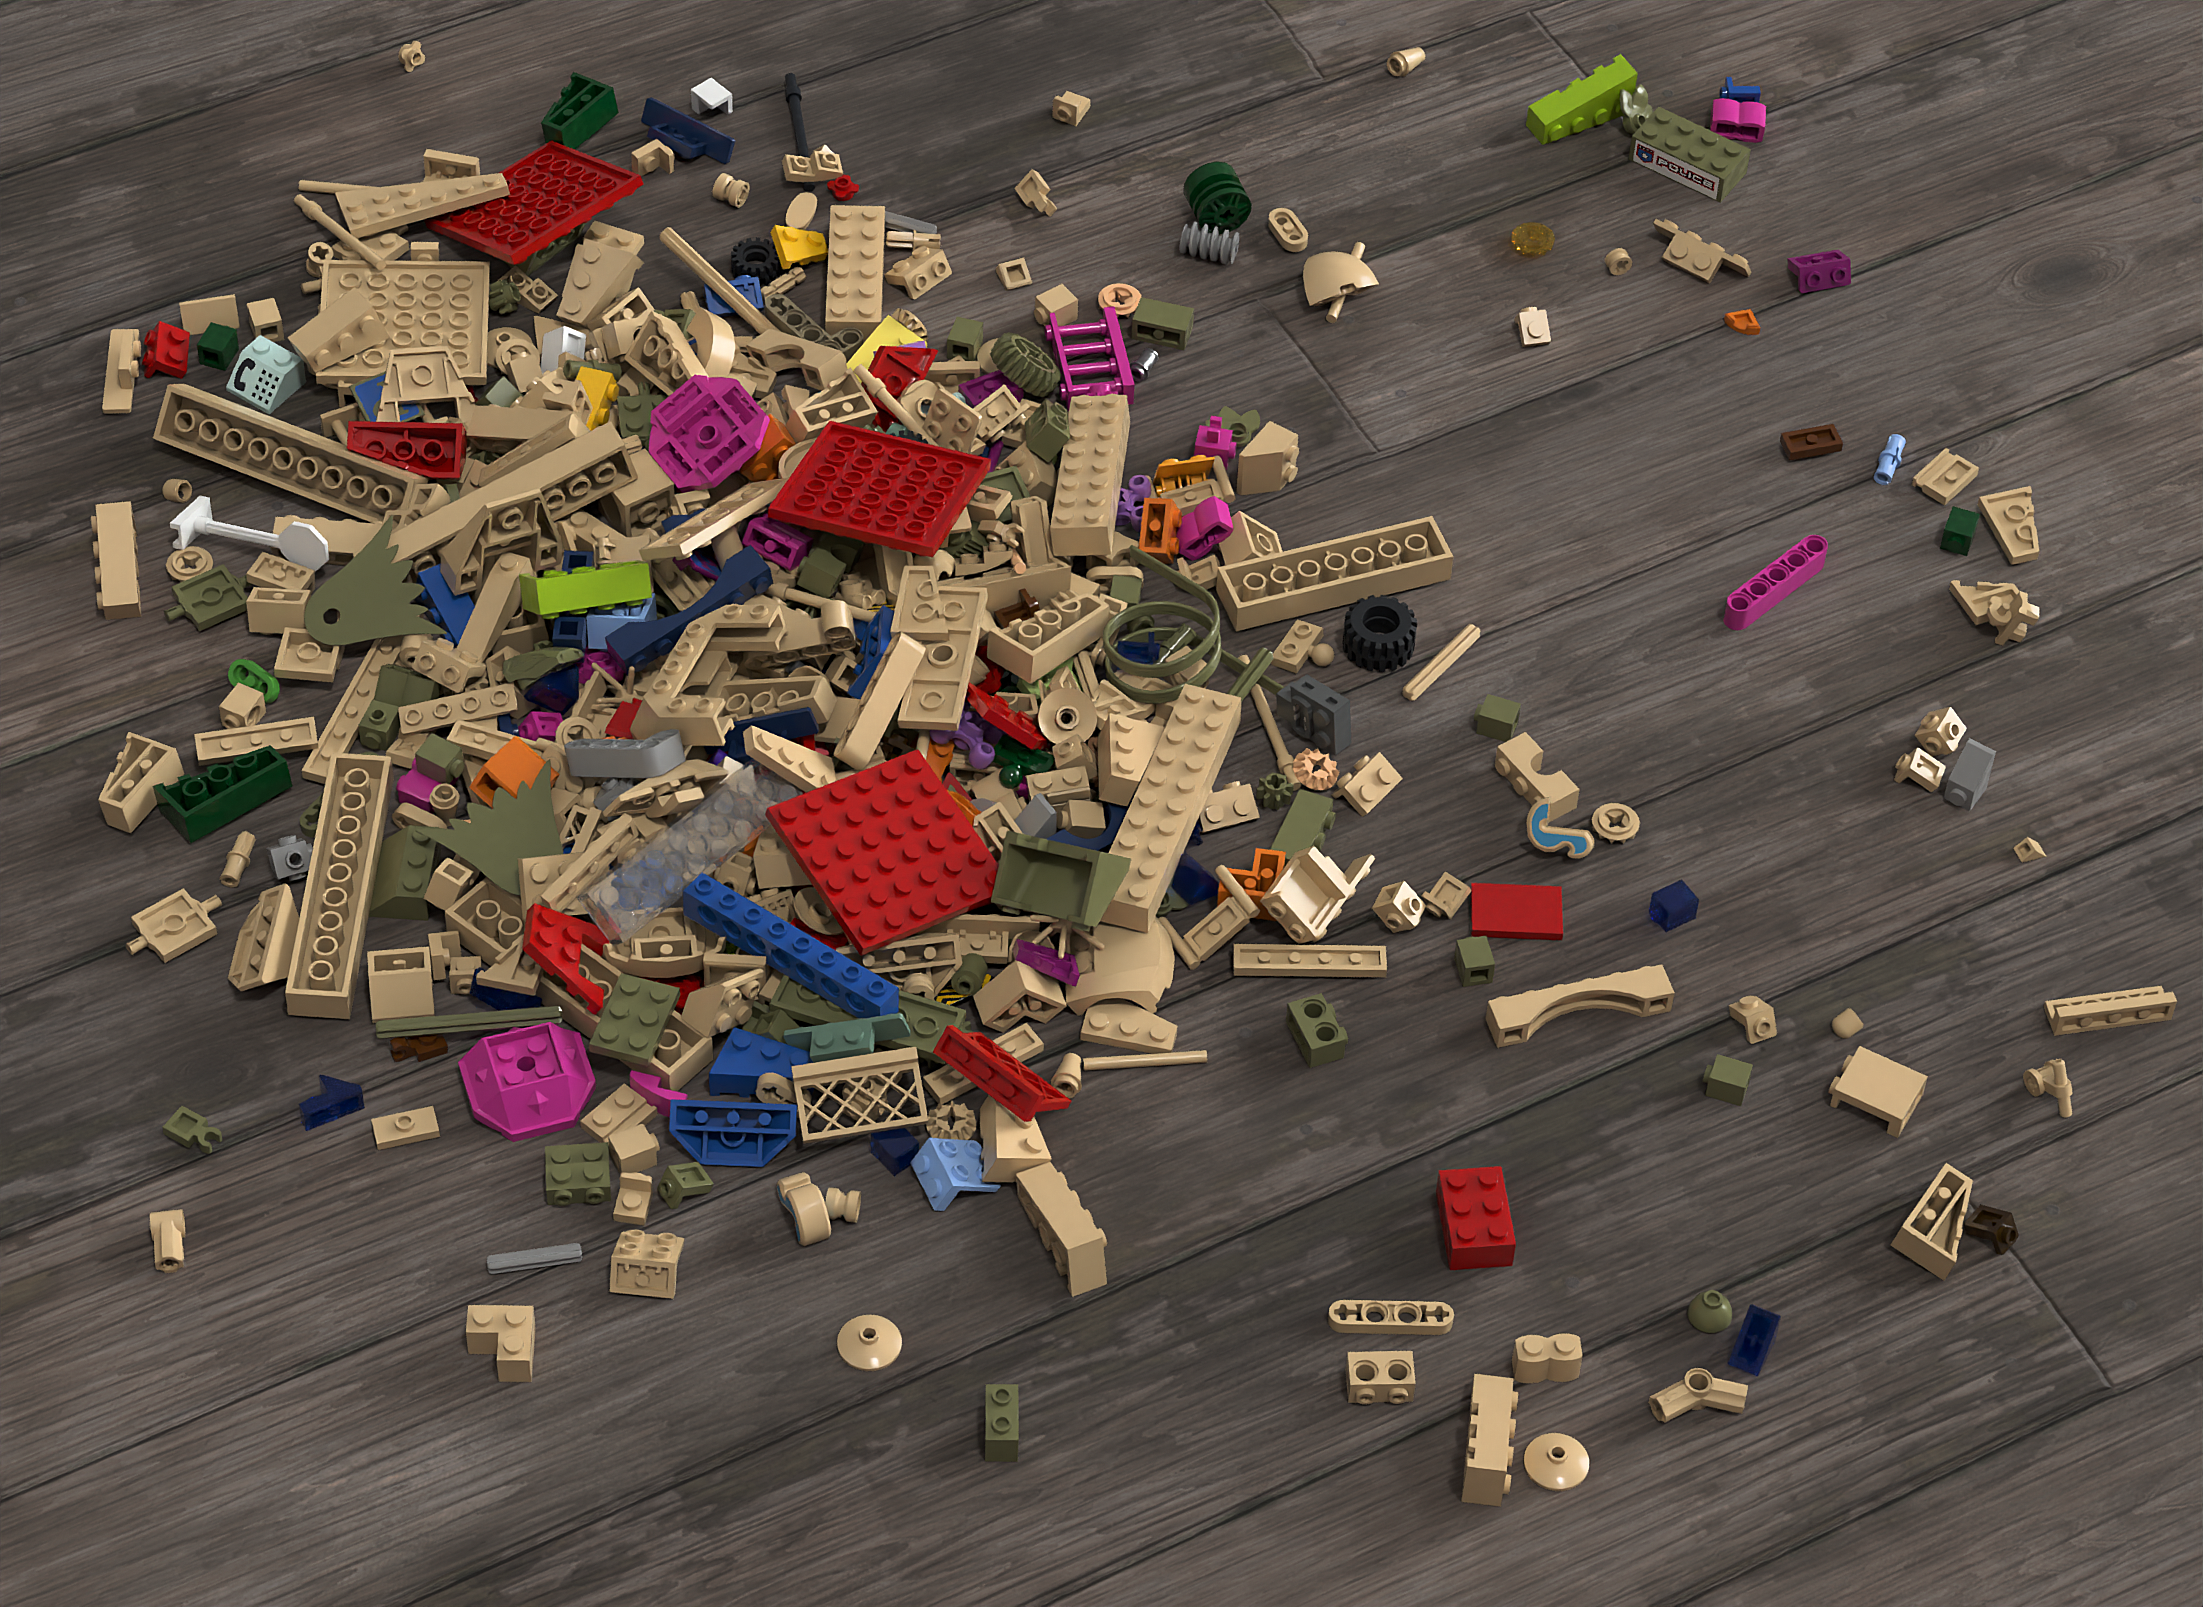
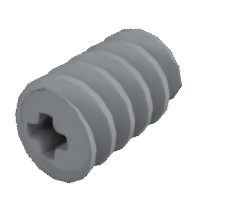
(1209, 243)

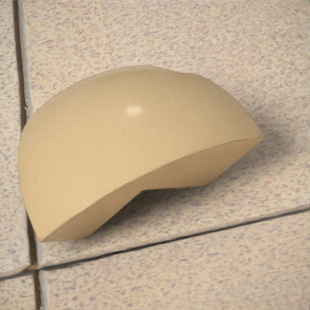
(1335, 275)
(425, 500)

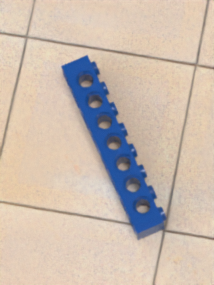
(789, 949)

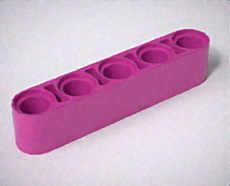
(1775, 582)

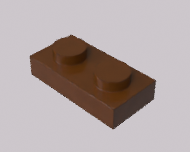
(1811, 442)

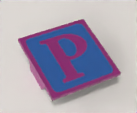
(701, 563)

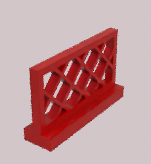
(998, 1073)

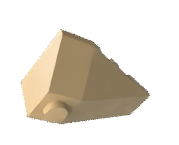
(683, 777)

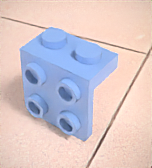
(948, 1167)

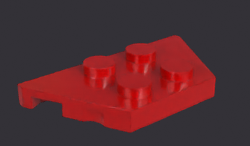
(897, 369)
(1015, 724)

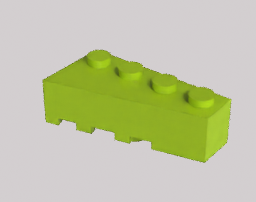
(1582, 103)
(586, 588)

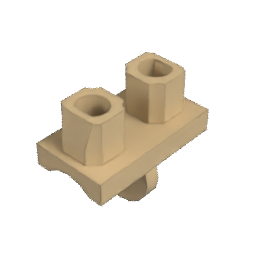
(2009, 618)

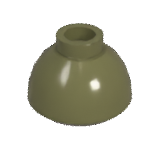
(1710, 1312)

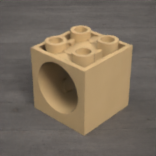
(641, 502)

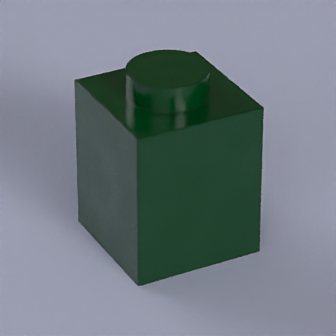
(217, 346)
(1959, 531)

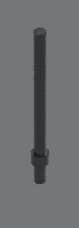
(793, 97)

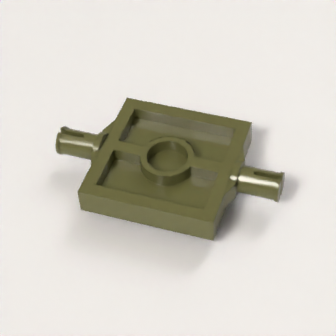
(635, 413)
(209, 597)

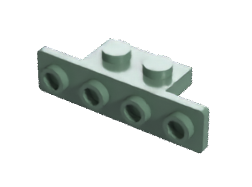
(847, 1037)

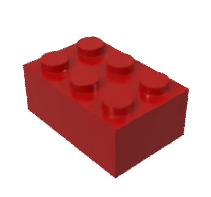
(1475, 1218)

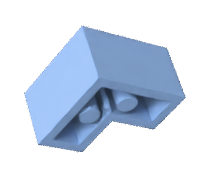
(604, 622)

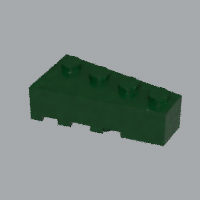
(223, 793)

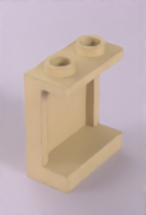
(1304, 894)
(1879, 1088)

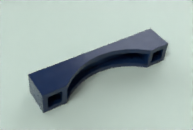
(643, 642)

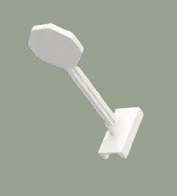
(298, 542)

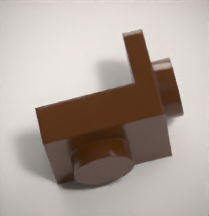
(1023, 610)

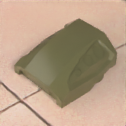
(533, 665)

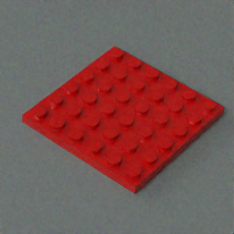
(547, 199)
(879, 489)
(887, 851)

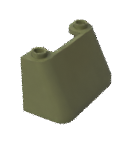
(1057, 879)

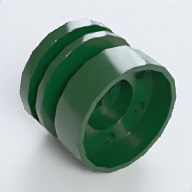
(1217, 197)

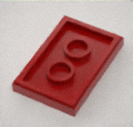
(1516, 911)

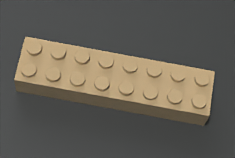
(1090, 476)
(1334, 573)

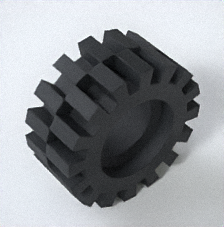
(756, 251)

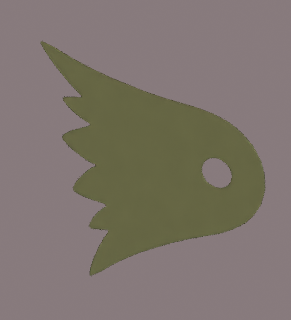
(369, 598)
(506, 833)

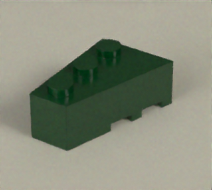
(579, 112)

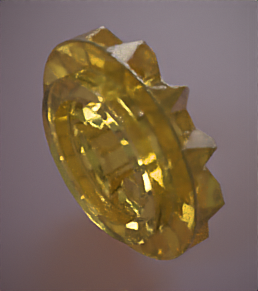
(1533, 231)

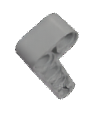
(625, 756)

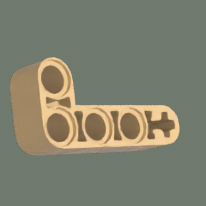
(810, 638)

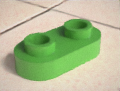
(257, 678)

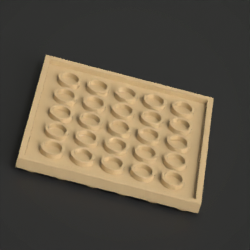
(418, 308)

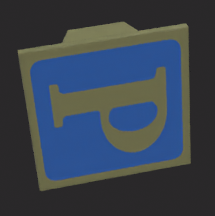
(368, 395)

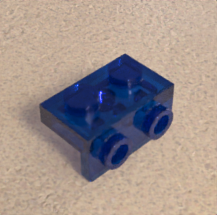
(502, 999)

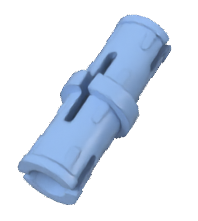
(1889, 459)

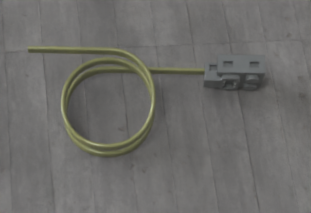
(1306, 704)

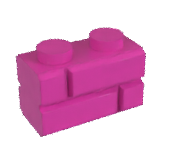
(777, 541)

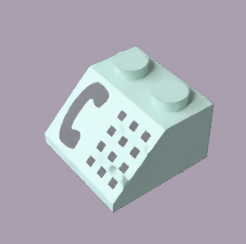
(266, 375)

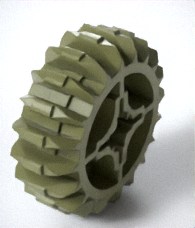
(1025, 364)

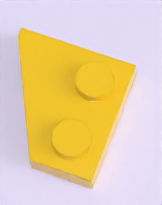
(798, 246)

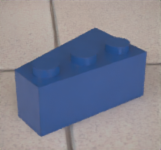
(443, 606)
(873, 646)
(747, 1058)

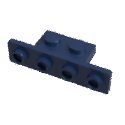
(685, 133)
(783, 724)

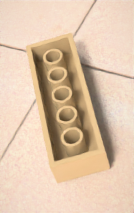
(855, 269)

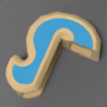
(1554, 838)
(807, 1207)

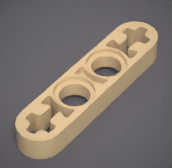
(1390, 1311)

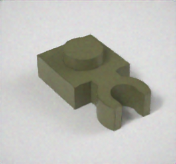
(190, 1127)

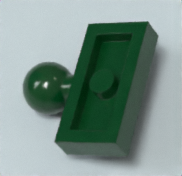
(1019, 761)

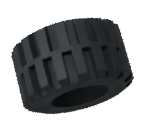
(1384, 617)

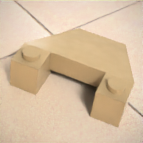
(499, 527)

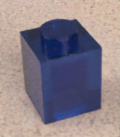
(1673, 906)
(894, 1149)

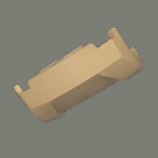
(665, 947)
(1129, 966)

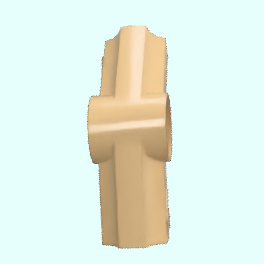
(1712, 1393)

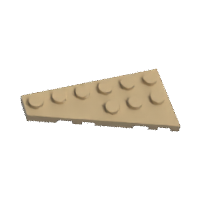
(397, 205)

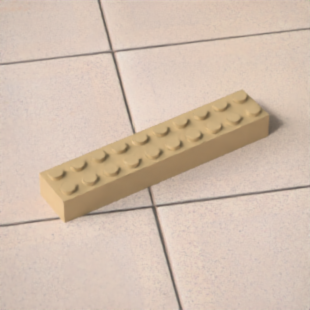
(282, 454)
(566, 477)
(1171, 801)
(339, 886)
(493, 919)

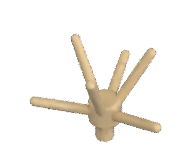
(615, 687)
(1064, 927)

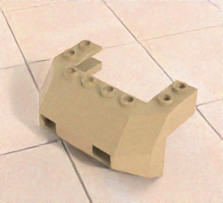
(1043, 572)
(703, 657)

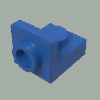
(1739, 93)

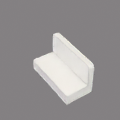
(558, 342)

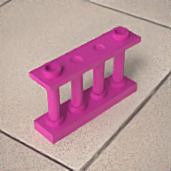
(1112, 345)

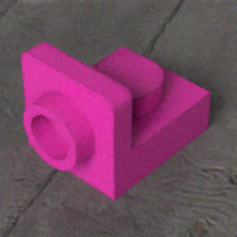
(540, 725)

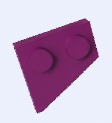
(1047, 961)

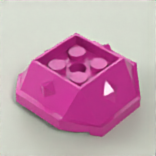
(694, 415)
(528, 1080)

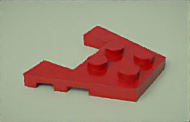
(555, 945)

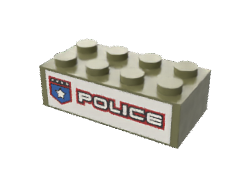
(1689, 154)

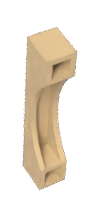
(1636, 991)

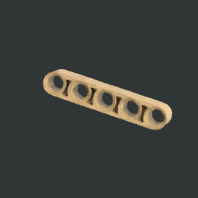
(879, 701)

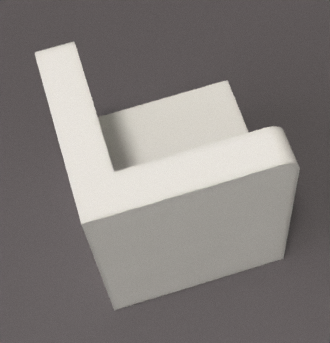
(711, 95)

